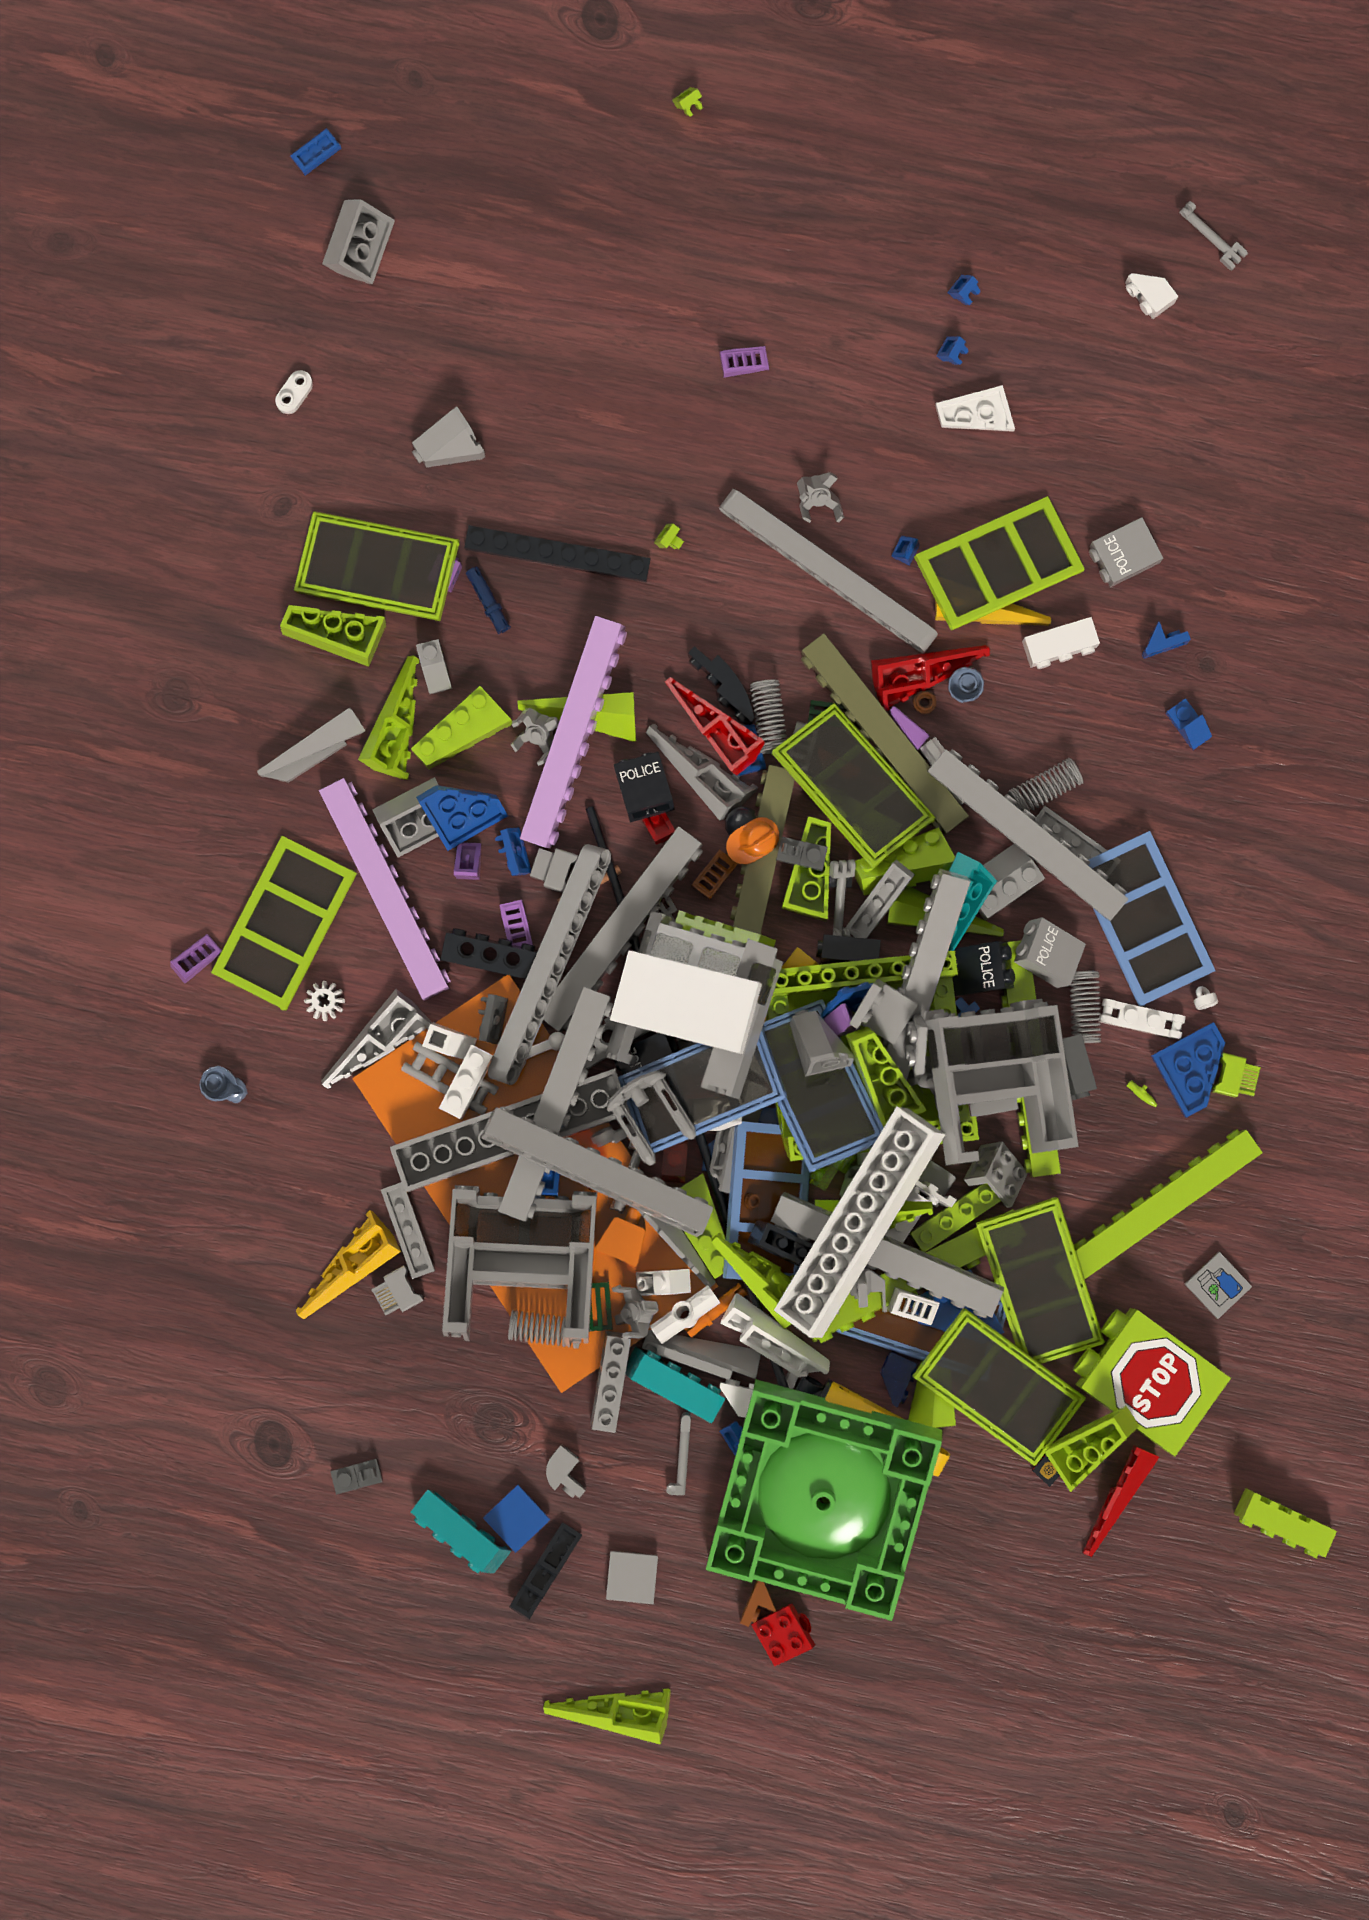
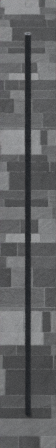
(701, 1140)

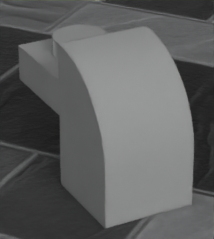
(558, 1471)

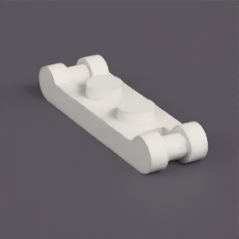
(1142, 1019)

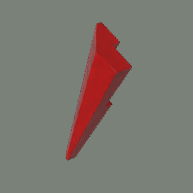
(1133, 1474)

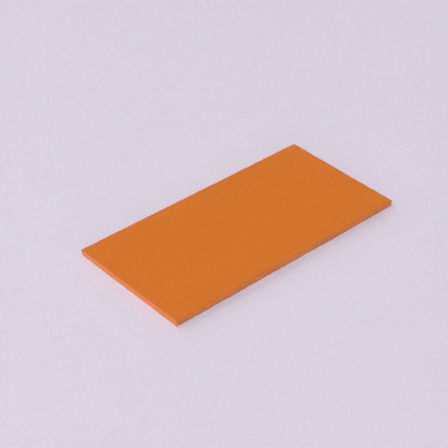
(412, 1110)

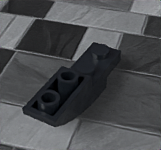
(731, 691)

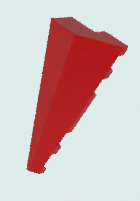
(905, 675)
(730, 739)

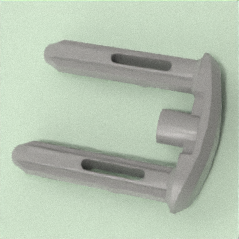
(635, 1090)

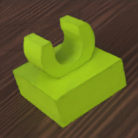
(688, 98)
(668, 537)

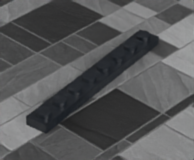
(557, 553)

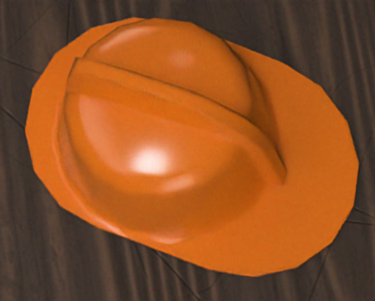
(752, 840)

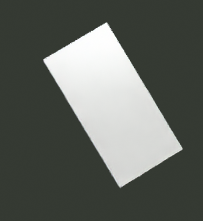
(686, 1002)

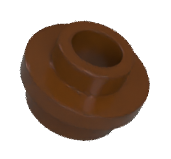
(924, 695)

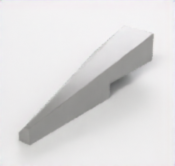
(392, 1025)
(680, 1244)

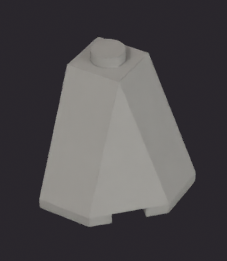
(447, 442)
(817, 1044)

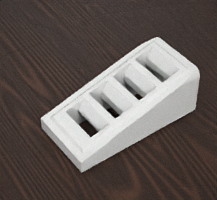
(897, 1298)

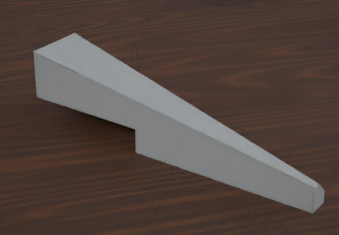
(712, 784)

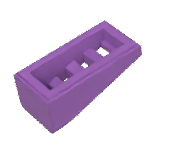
(745, 369)
(911, 730)
(511, 906)
(193, 970)

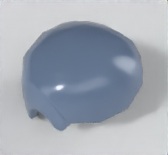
(966, 684)

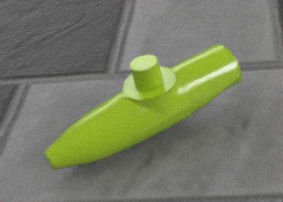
(1141, 1093)

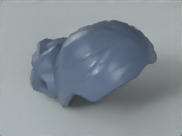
(220, 1084)

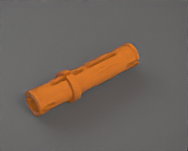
(711, 1315)

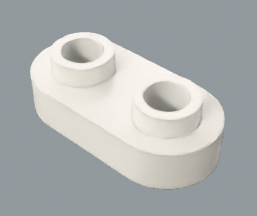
(294, 391)

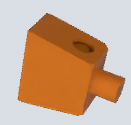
(623, 1238)

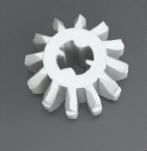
(316, 1004)

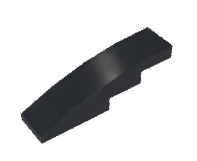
(545, 1571)

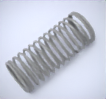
(766, 687)
(1073, 773)
(1082, 975)
(513, 1329)

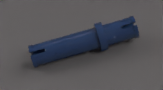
(492, 608)

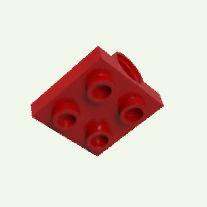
(784, 1634)

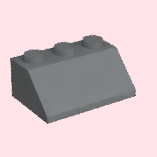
(358, 241)
(406, 821)
(1014, 876)

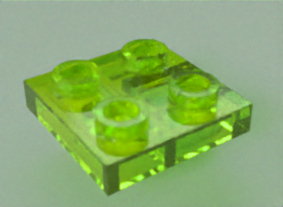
(822, 1177)

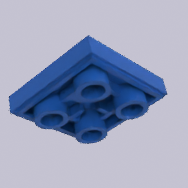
(516, 1518)

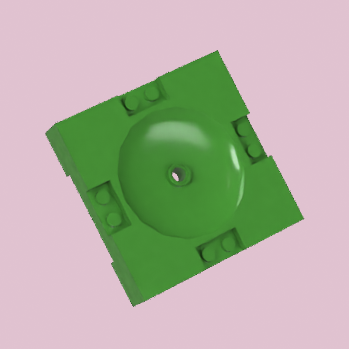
(809, 1449)

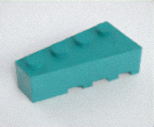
(979, 888)
(674, 1385)
(459, 1532)

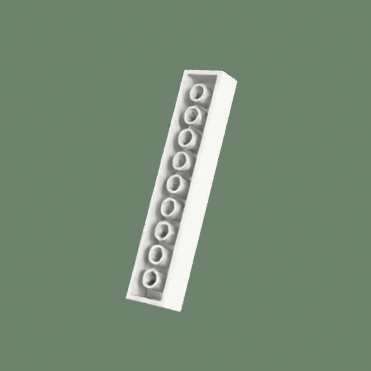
(859, 1222)

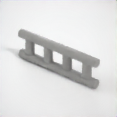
(435, 1080)

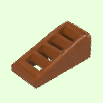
(702, 876)

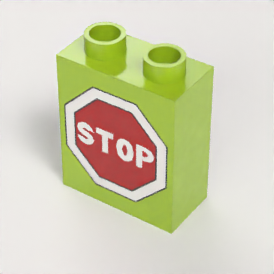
(1153, 1376)

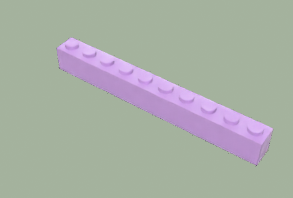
(573, 732)
(384, 889)

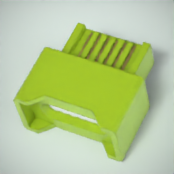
(1236, 1076)

